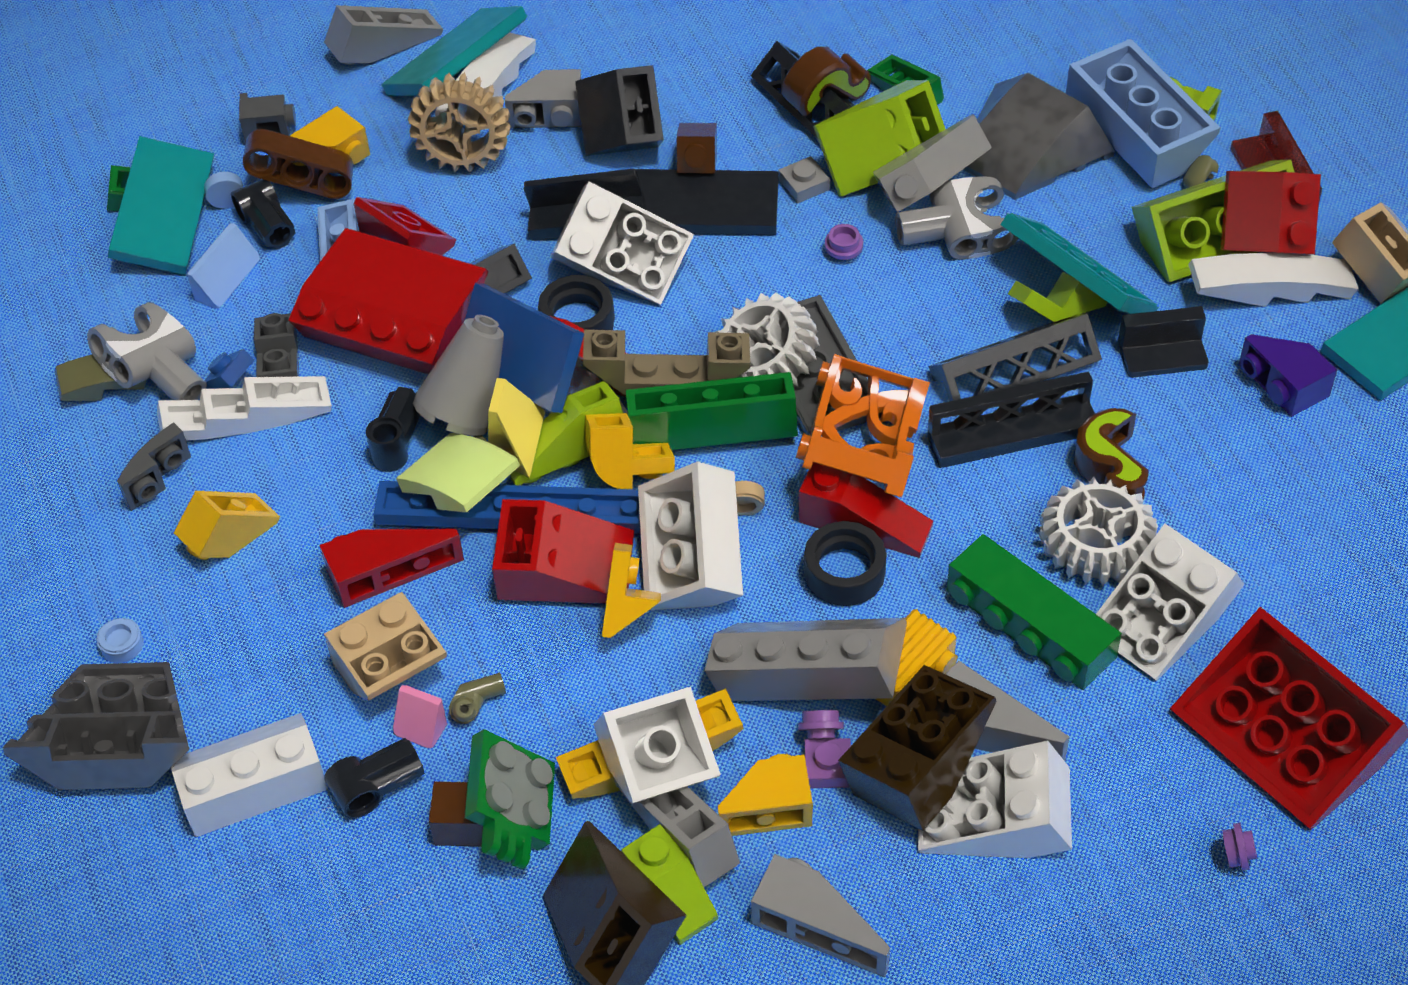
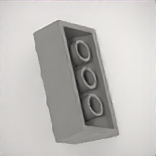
(807, 659)

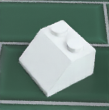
(656, 745)

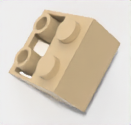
(1377, 250)
(383, 647)

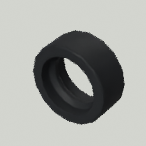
(580, 290)
(850, 537)

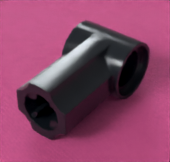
(261, 208)
(392, 430)
(362, 783)

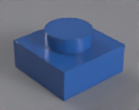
(227, 369)

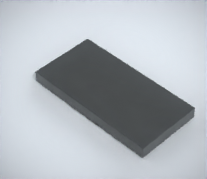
(831, 343)

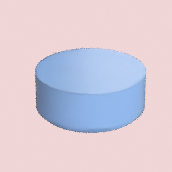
(219, 187)
(120, 640)

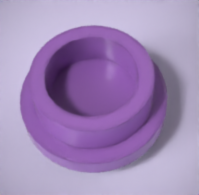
(844, 242)
(820, 724)
(1239, 846)

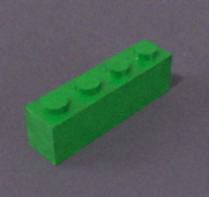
(714, 411)
(1033, 612)

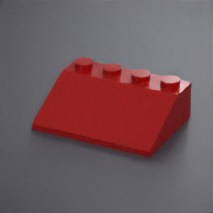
(386, 300)
(1290, 719)

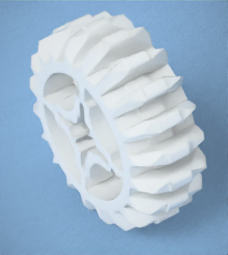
(779, 335)
(1091, 542)

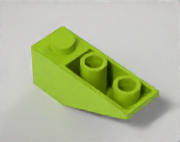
(563, 434)

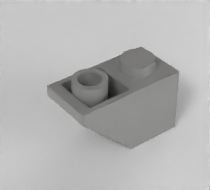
(545, 101)

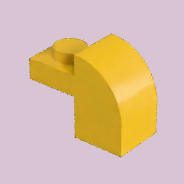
(617, 458)

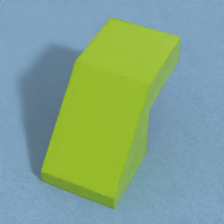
(1064, 301)

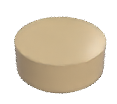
(749, 497)

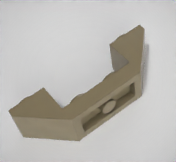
(605, 356)

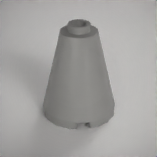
(464, 378)

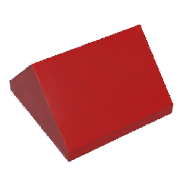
(400, 225)

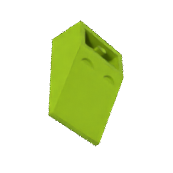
(877, 133)

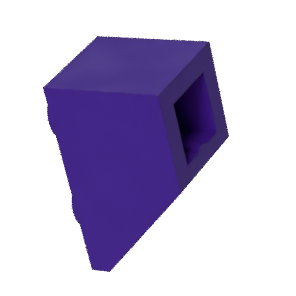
(1288, 371)

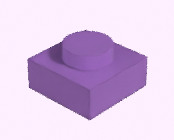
(823, 763)

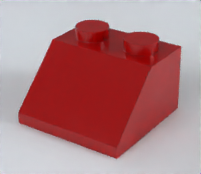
(1270, 212)

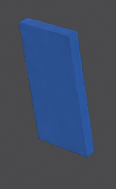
(536, 348)

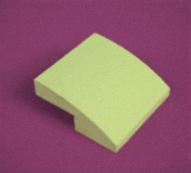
(458, 472)

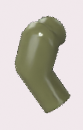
(1200, 171)
(472, 695)

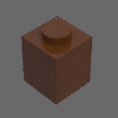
(696, 148)
(448, 816)

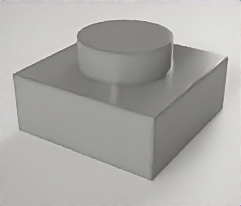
(804, 179)

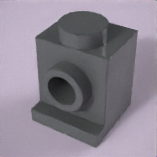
(266, 113)

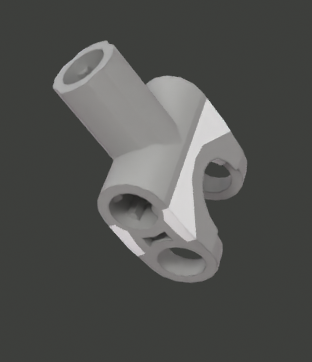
(958, 219)
(153, 353)

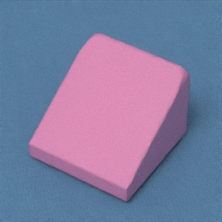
(419, 717)

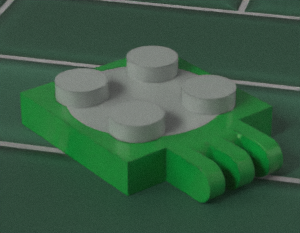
(509, 797)

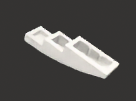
(498, 64)
(1261, 276)
(255, 407)

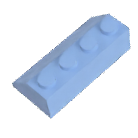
(1142, 111)

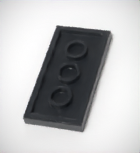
(714, 202)

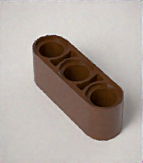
(286, 150)

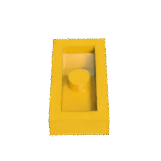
(623, 603)

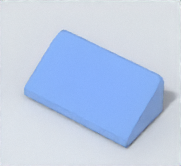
(332, 222)
(222, 267)

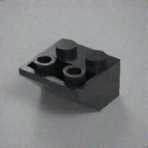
(619, 111)

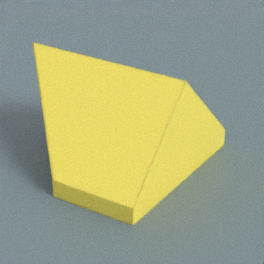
(514, 424)

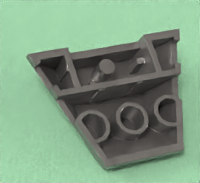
(1036, 135)
(106, 729)

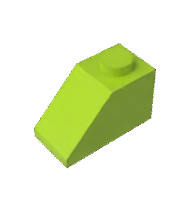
(674, 875)

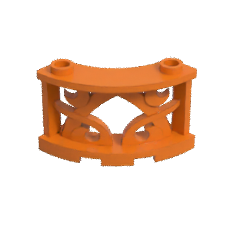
(881, 462)

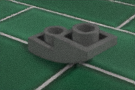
(276, 346)
(143, 474)

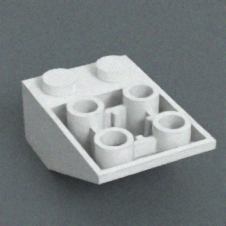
(621, 244)
(1168, 601)
(1006, 807)

